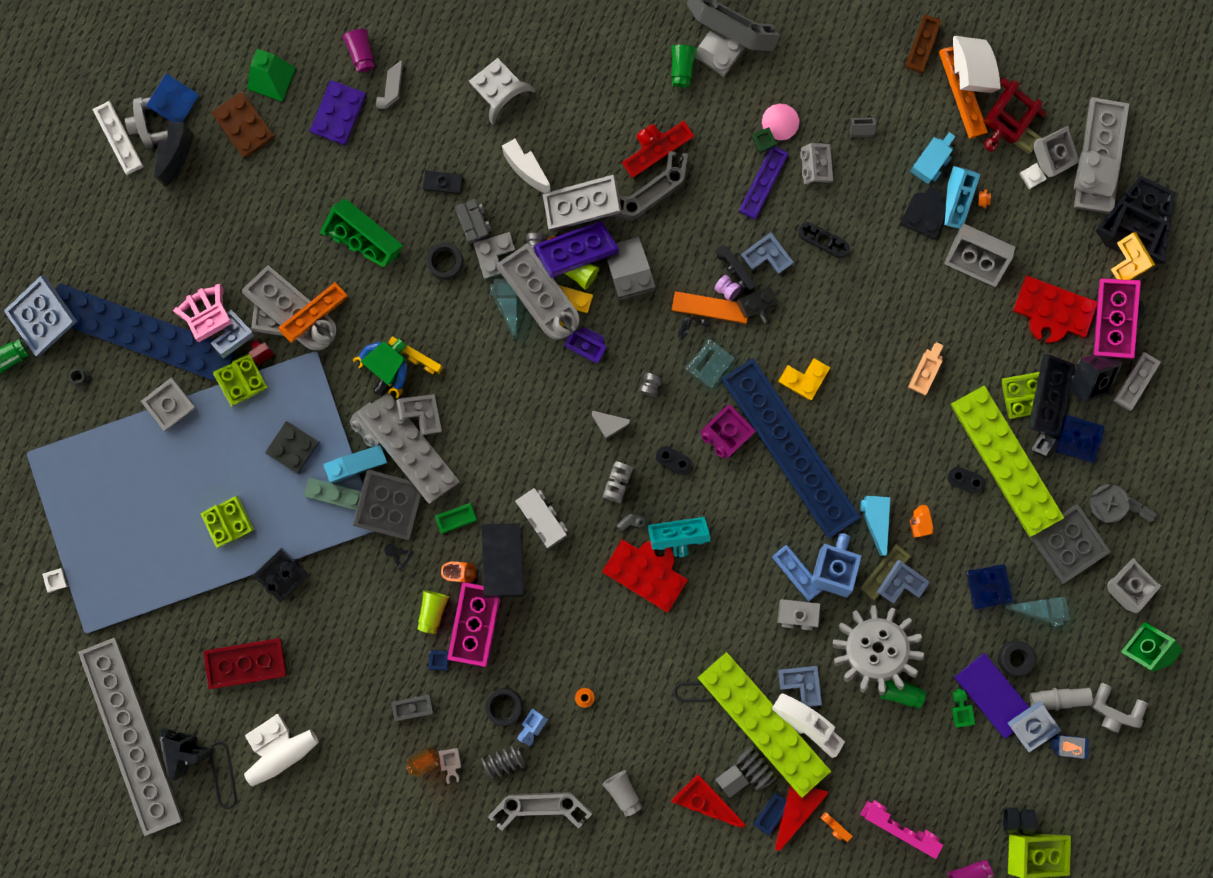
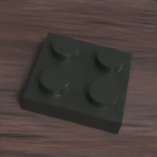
(292, 447)

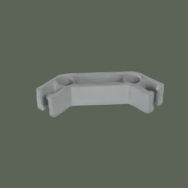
(540, 805)

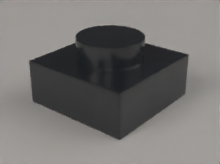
(1045, 446)

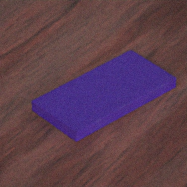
(576, 249)
(991, 693)

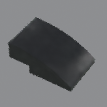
(172, 152)

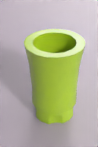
(584, 275)
(431, 611)

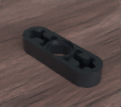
(813, 228)

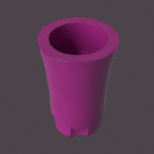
(359, 49)
(975, 870)

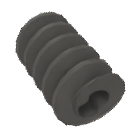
(503, 762)
(755, 768)

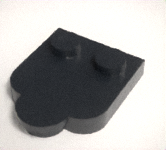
(925, 213)

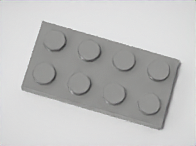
(582, 203)

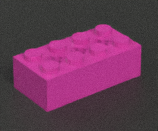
(1127, 310)
(463, 631)

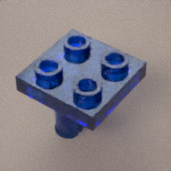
(1080, 439)
(989, 586)

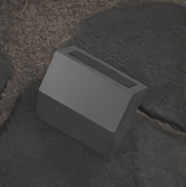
(862, 127)
(732, 781)

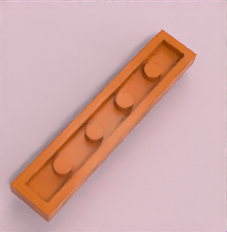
(965, 99)

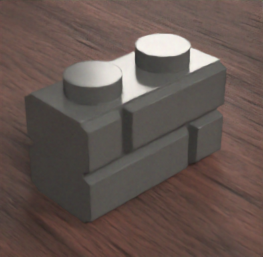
(472, 221)

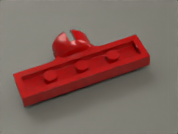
(655, 146)

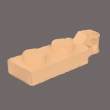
(926, 370)

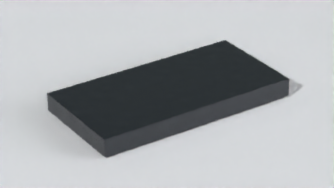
(1051, 396)
(502, 560)

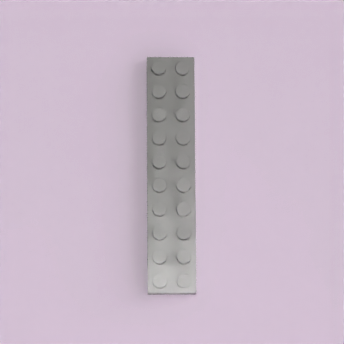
(130, 736)

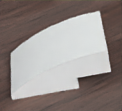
(975, 65)
(525, 166)

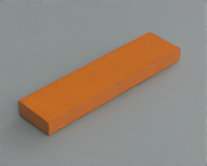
(707, 307)
(312, 312)

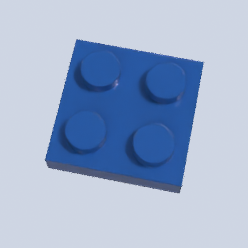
(172, 99)

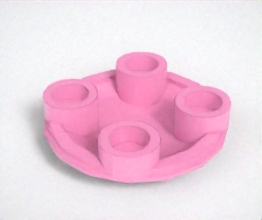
(781, 120)

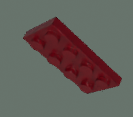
(244, 663)

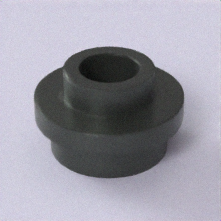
(74, 372)

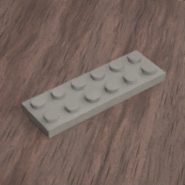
(1105, 136)
(408, 448)

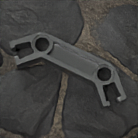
(734, 25)
(653, 191)

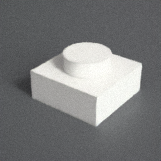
(1032, 176)
(55, 580)

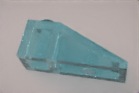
(507, 303)
(1047, 610)

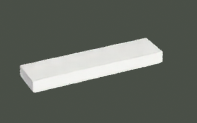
(118, 138)

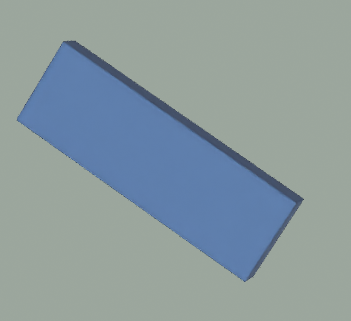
(796, 572)

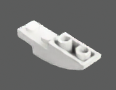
(810, 722)

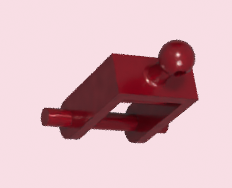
(1001, 130)

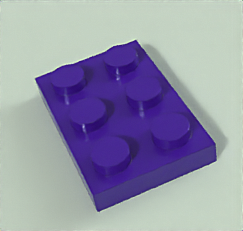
(337, 112)

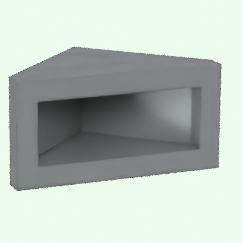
(609, 424)

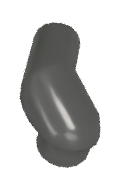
(631, 520)

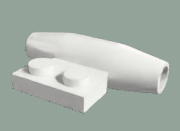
(277, 750)

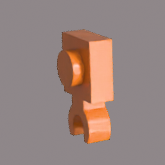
(839, 832)

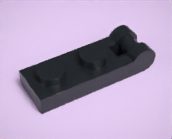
(735, 268)

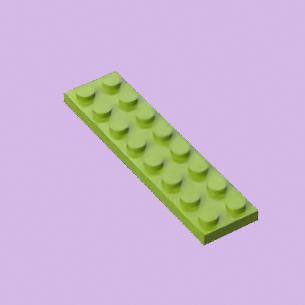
(1007, 461)
(763, 725)

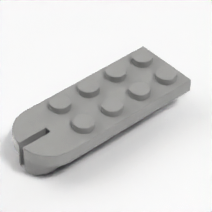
(539, 293)
(283, 301)

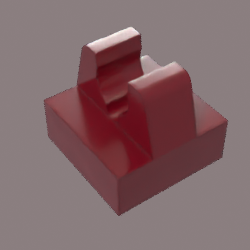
(260, 352)

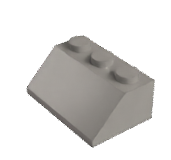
(979, 255)

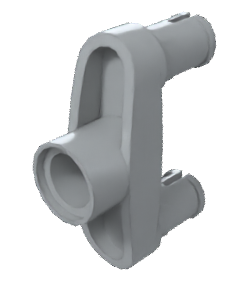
(138, 122)
(1114, 718)

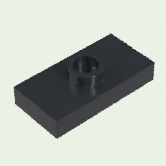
(442, 182)

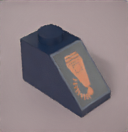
(1070, 746)

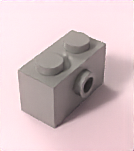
(798, 613)

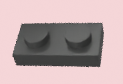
(412, 707)

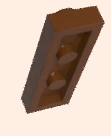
(922, 43)

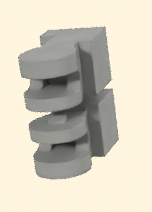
(620, 474)

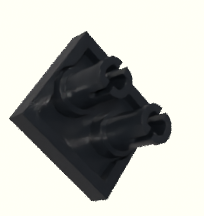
(280, 574)

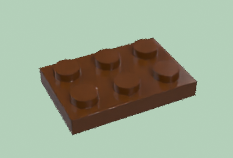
(242, 124)

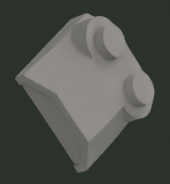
(718, 52)
(1056, 152)
(1096, 174)
(1133, 587)

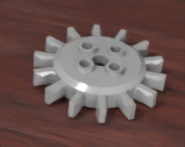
(887, 665)

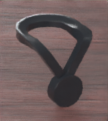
(681, 335)
(391, 550)

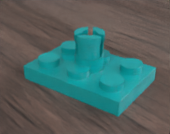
(679, 535)

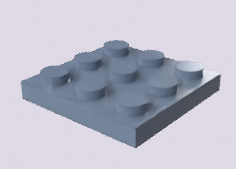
(40, 315)

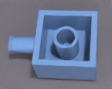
(836, 568)

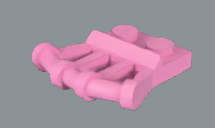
(211, 319)

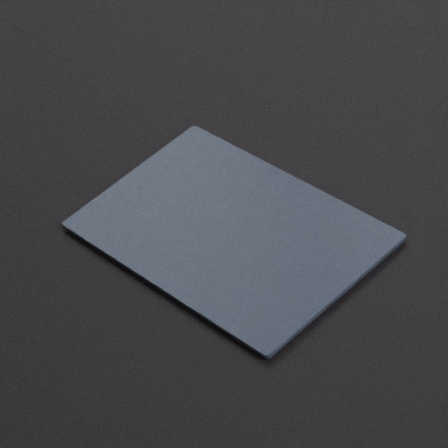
(132, 495)

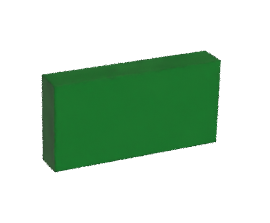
(456, 518)

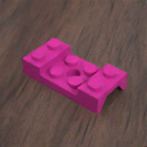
(924, 841)

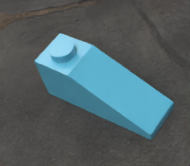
(960, 195)
(354, 464)
(876, 515)

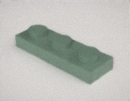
(332, 493)

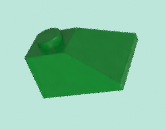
(270, 75)
(1152, 648)

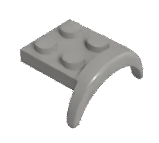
(497, 86)

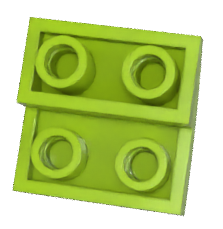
(240, 380)
(1019, 394)
(227, 521)

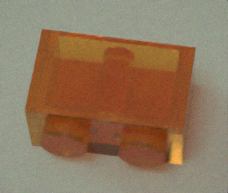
(422, 762)

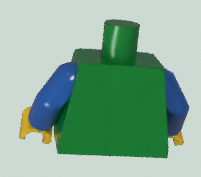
(386, 363)

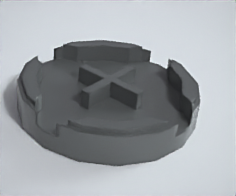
(1110, 503)

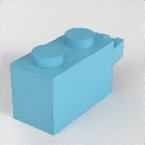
(933, 158)

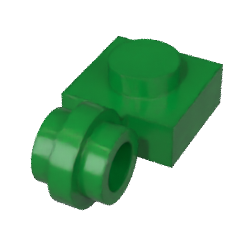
(963, 713)

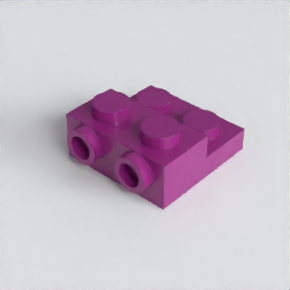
(727, 432)

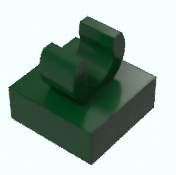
(764, 140)

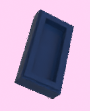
(771, 814)

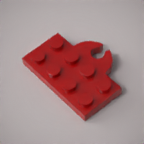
(1054, 309)
(646, 573)

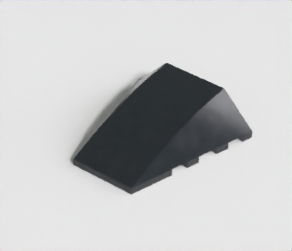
(1141, 210)

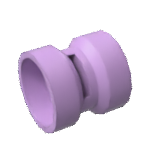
(727, 287)

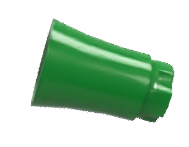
(682, 64)
(12, 354)
(909, 695)

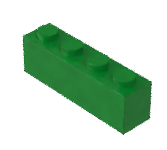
(360, 233)

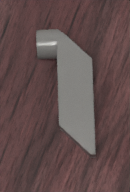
(392, 88)

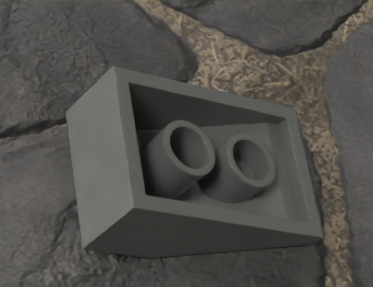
(630, 270)

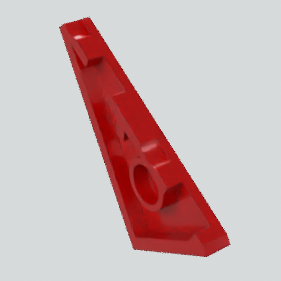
(702, 798)
(796, 812)

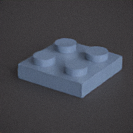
(1034, 726)

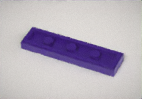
(763, 182)

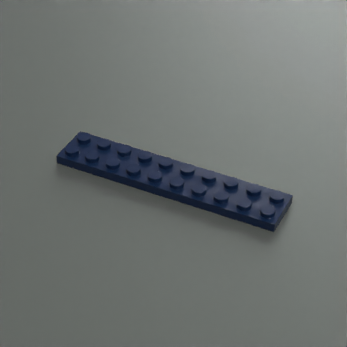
(142, 333)
(790, 448)

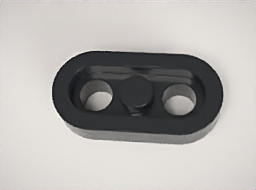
(673, 461)
(966, 480)

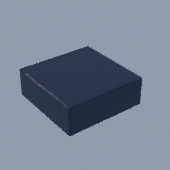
(438, 660)

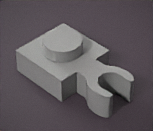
(450, 761)

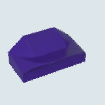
(586, 344)

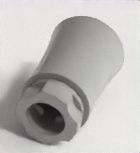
(623, 793)

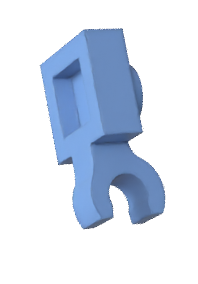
(533, 725)

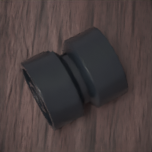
(1019, 821)

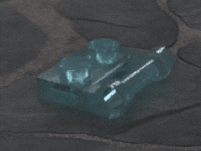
(714, 367)

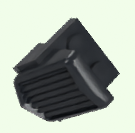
(180, 752)

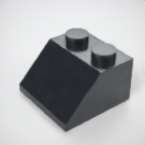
(1094, 377)

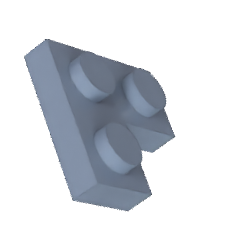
(770, 250)
(234, 336)
(899, 578)
(804, 678)

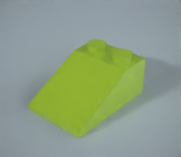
(1039, 855)

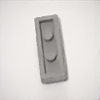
(1137, 381)

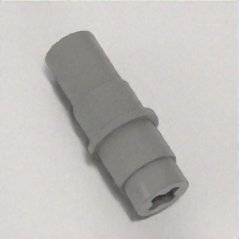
(1062, 698)

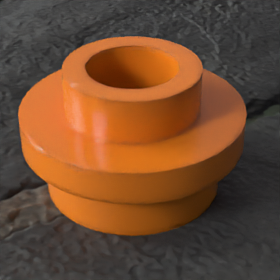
(984, 198)
(589, 702)

